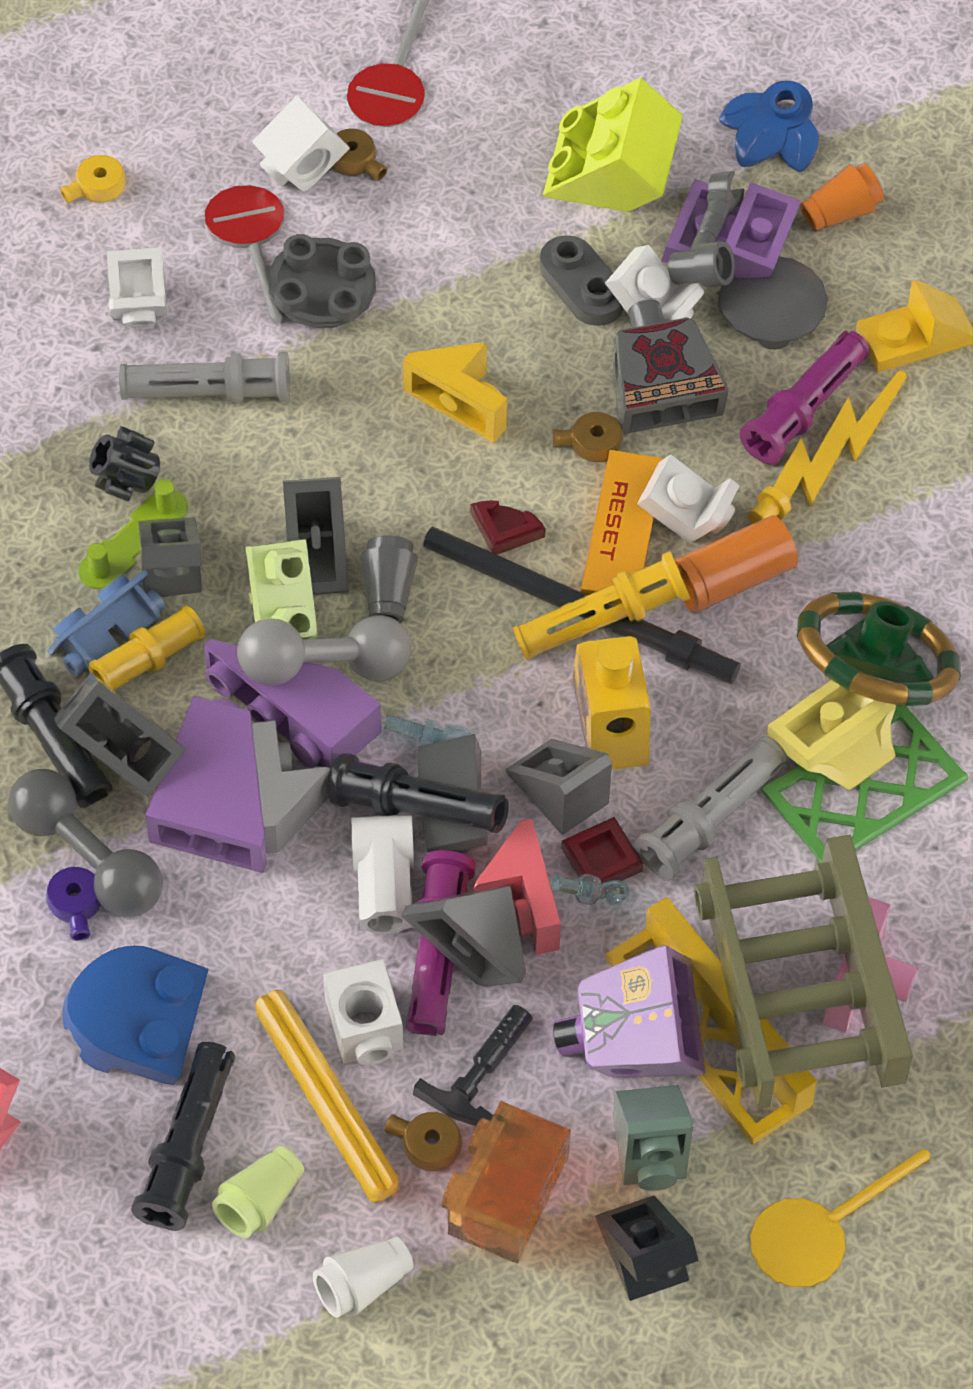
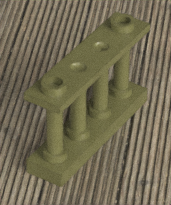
(849, 932)

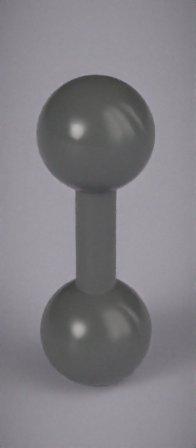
(124, 880)

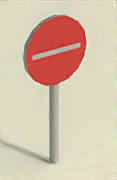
(389, 92)
(244, 219)

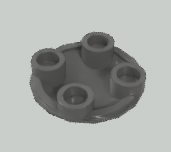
(322, 281)
(776, 306)

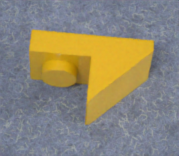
(923, 329)
(450, 384)

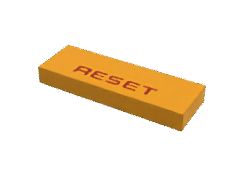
(621, 526)

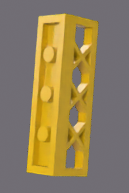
(793, 1091)

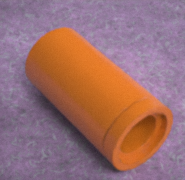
(737, 562)

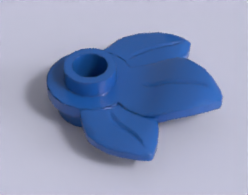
(769, 130)

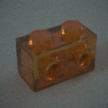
(507, 1181)

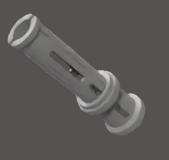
(242, 379)
(694, 822)

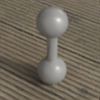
(275, 651)

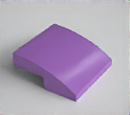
(752, 230)

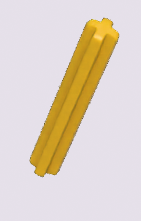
(327, 1096)

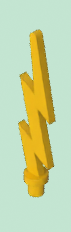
(798, 469)

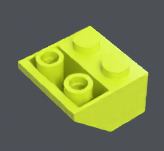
(615, 149)

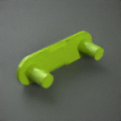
(115, 557)

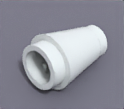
(361, 1275)

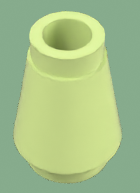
(256, 1193)

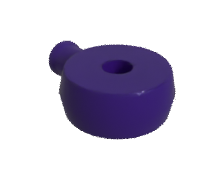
(73, 909)

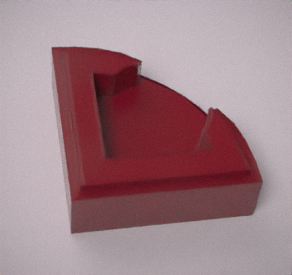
(505, 526)

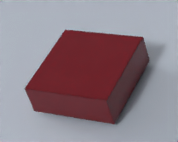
(602, 852)

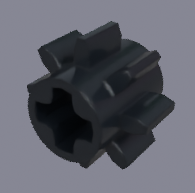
(124, 463)

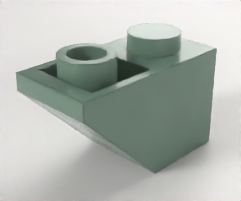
(652, 1136)

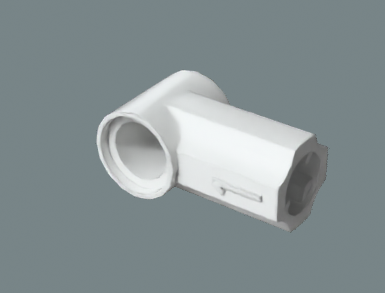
(383, 861)

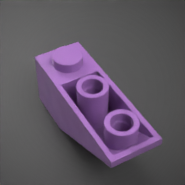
(315, 710)

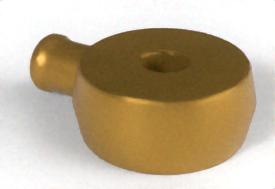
(360, 156)
(583, 437)
(425, 1126)

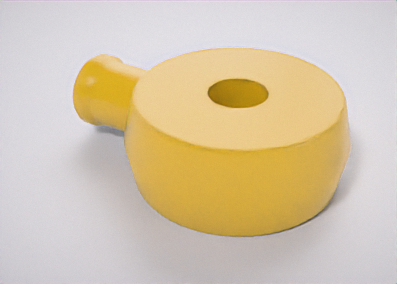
(97, 179)

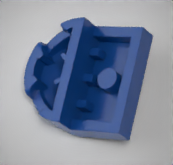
(135, 1011)

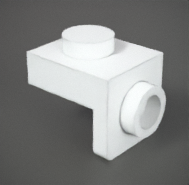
(136, 286)

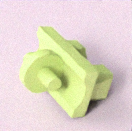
(282, 585)

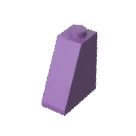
(212, 792)

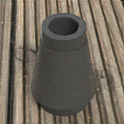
(388, 575)

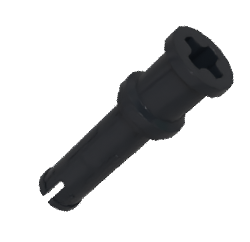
(36, 704)
(392, 790)
(179, 1160)

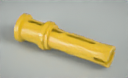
(534, 635)

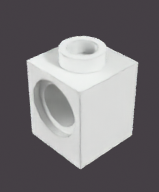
(299, 146)
(358, 991)

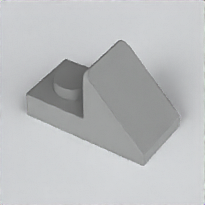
(286, 794)

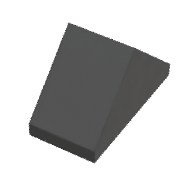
(316, 515)
(564, 781)
(474, 933)

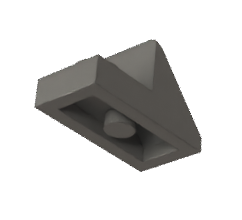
(171, 556)

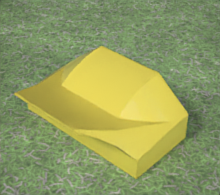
(837, 734)

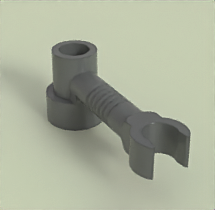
(709, 261)

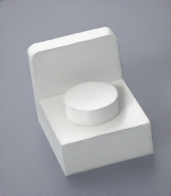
(646, 278)
(687, 501)

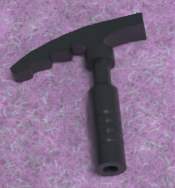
(486, 1060)

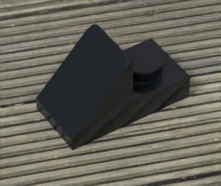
(647, 1246)

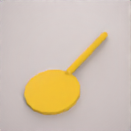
(803, 1241)

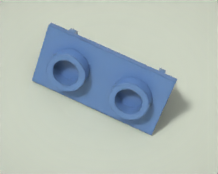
(122, 607)

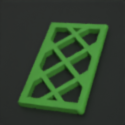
(866, 828)

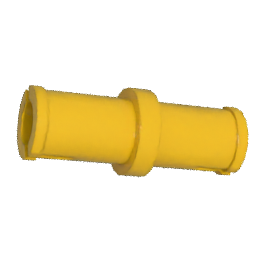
(148, 648)

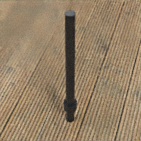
(680, 648)

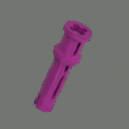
(792, 410)
(446, 876)

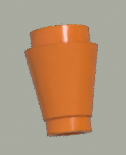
(843, 197)

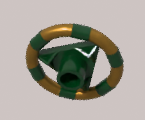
(879, 649)

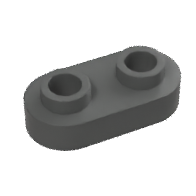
(577, 277)

